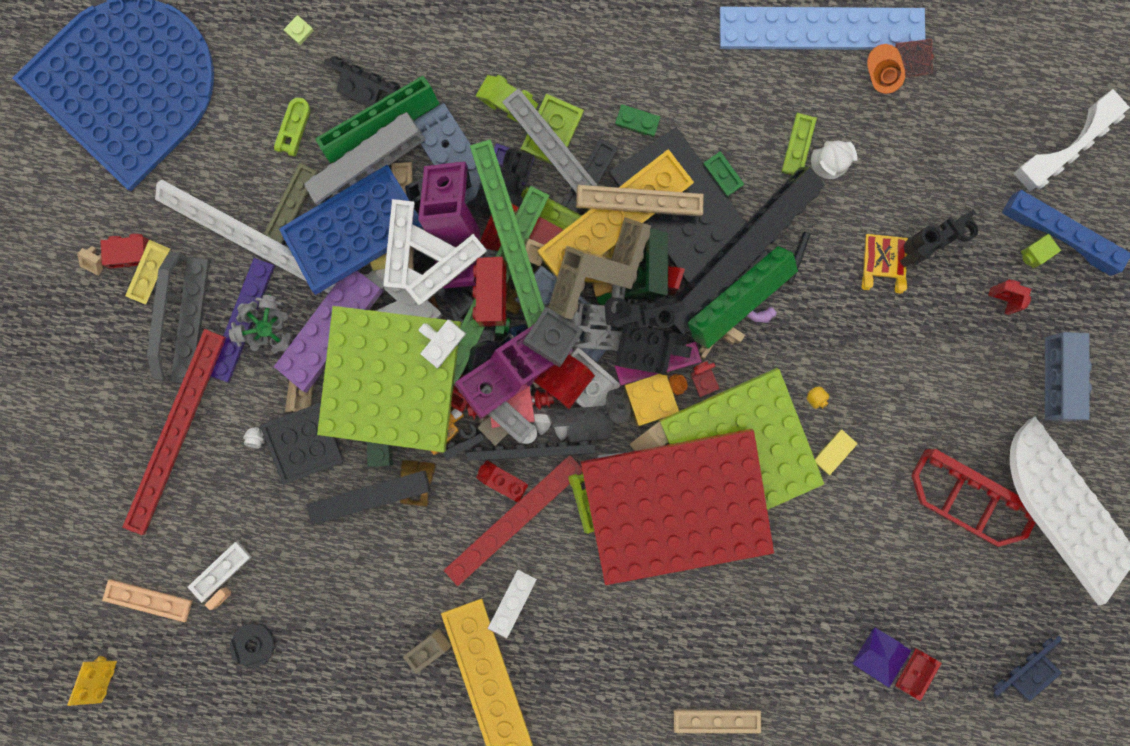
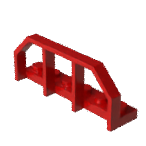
(975, 481)

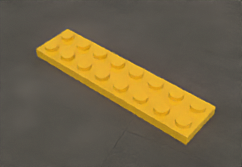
(599, 228)
(486, 675)

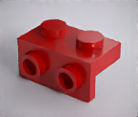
(1013, 293)

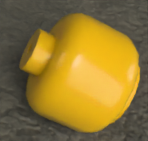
(818, 397)

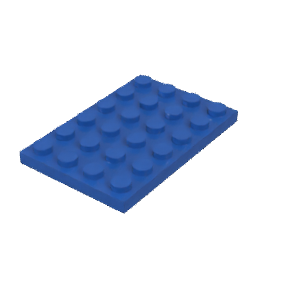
(345, 230)

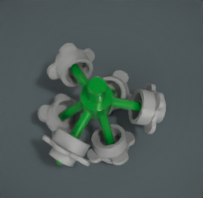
(258, 335)

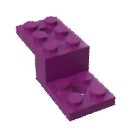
(507, 373)

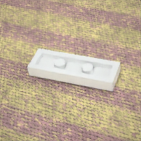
(219, 572)
(512, 604)

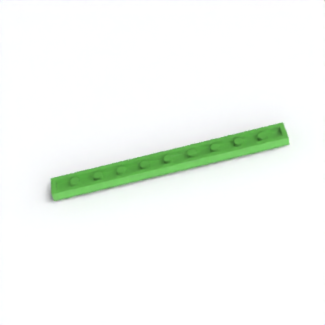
(526, 219)
(508, 231)

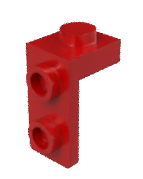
(501, 481)

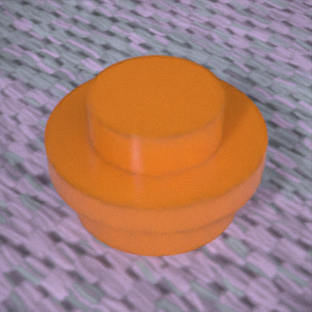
(678, 384)

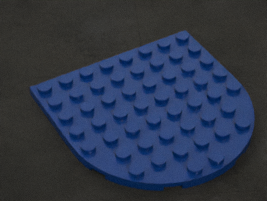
(124, 83)

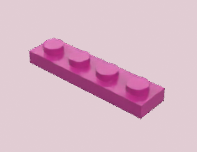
(628, 375)

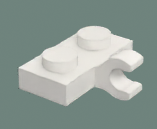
(441, 342)

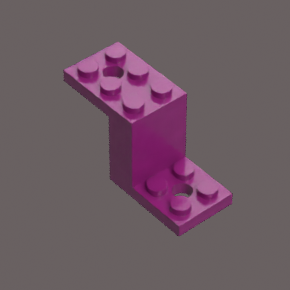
(446, 213)

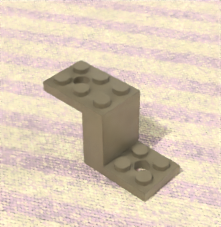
(618, 270)

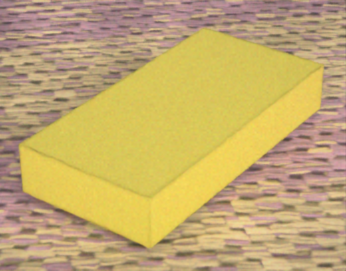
(835, 452)

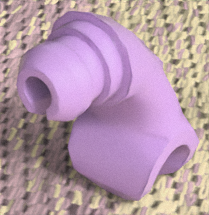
(764, 316)

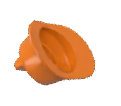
(886, 68)

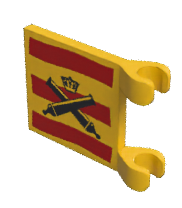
(883, 259)

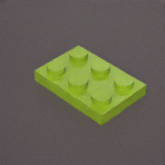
(562, 119)

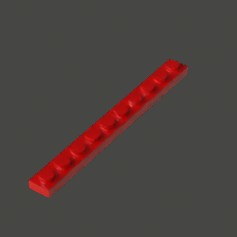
(174, 432)

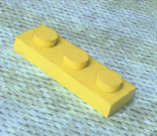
(147, 272)

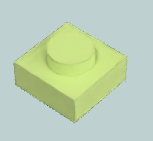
(298, 30)

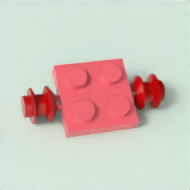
(523, 403)

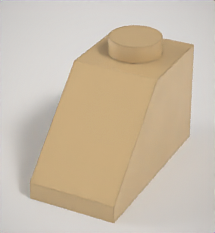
(651, 438)

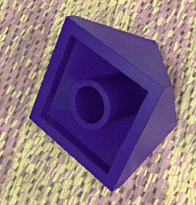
(881, 657)

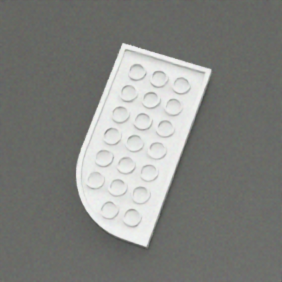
(1068, 512)

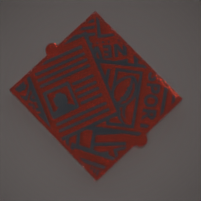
(916, 57)

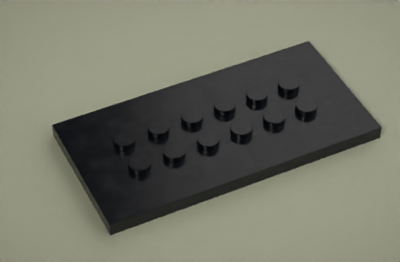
(690, 238)

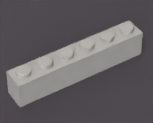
(371, 155)

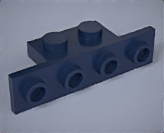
(1034, 676)

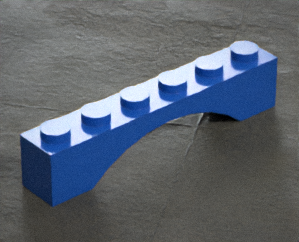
(1093, 247)

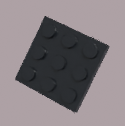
(297, 446)

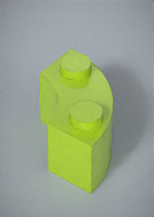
(496, 90)

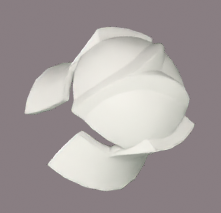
(833, 159)

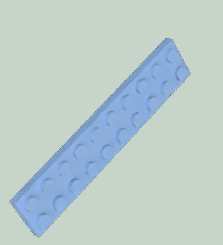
(818, 27)

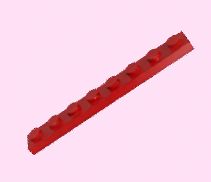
(512, 521)

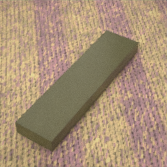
(290, 202)

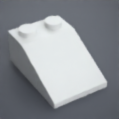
(601, 384)

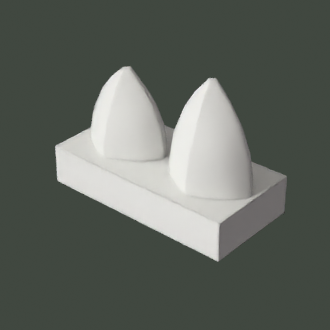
(542, 423)

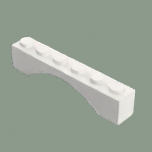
(1100, 115)

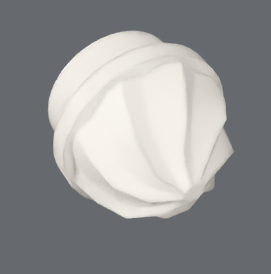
(254, 438)

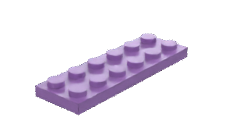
(308, 352)

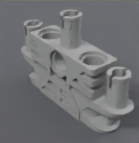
(604, 337)

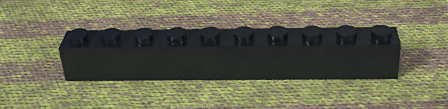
(747, 244)

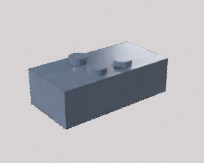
(1067, 377)

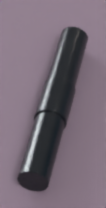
(799, 253)

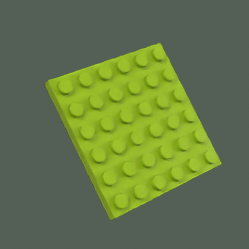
(381, 384)
(767, 408)

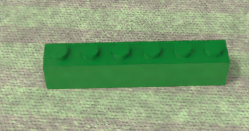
(413, 98)
(743, 297)

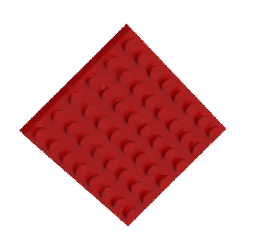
(678, 506)

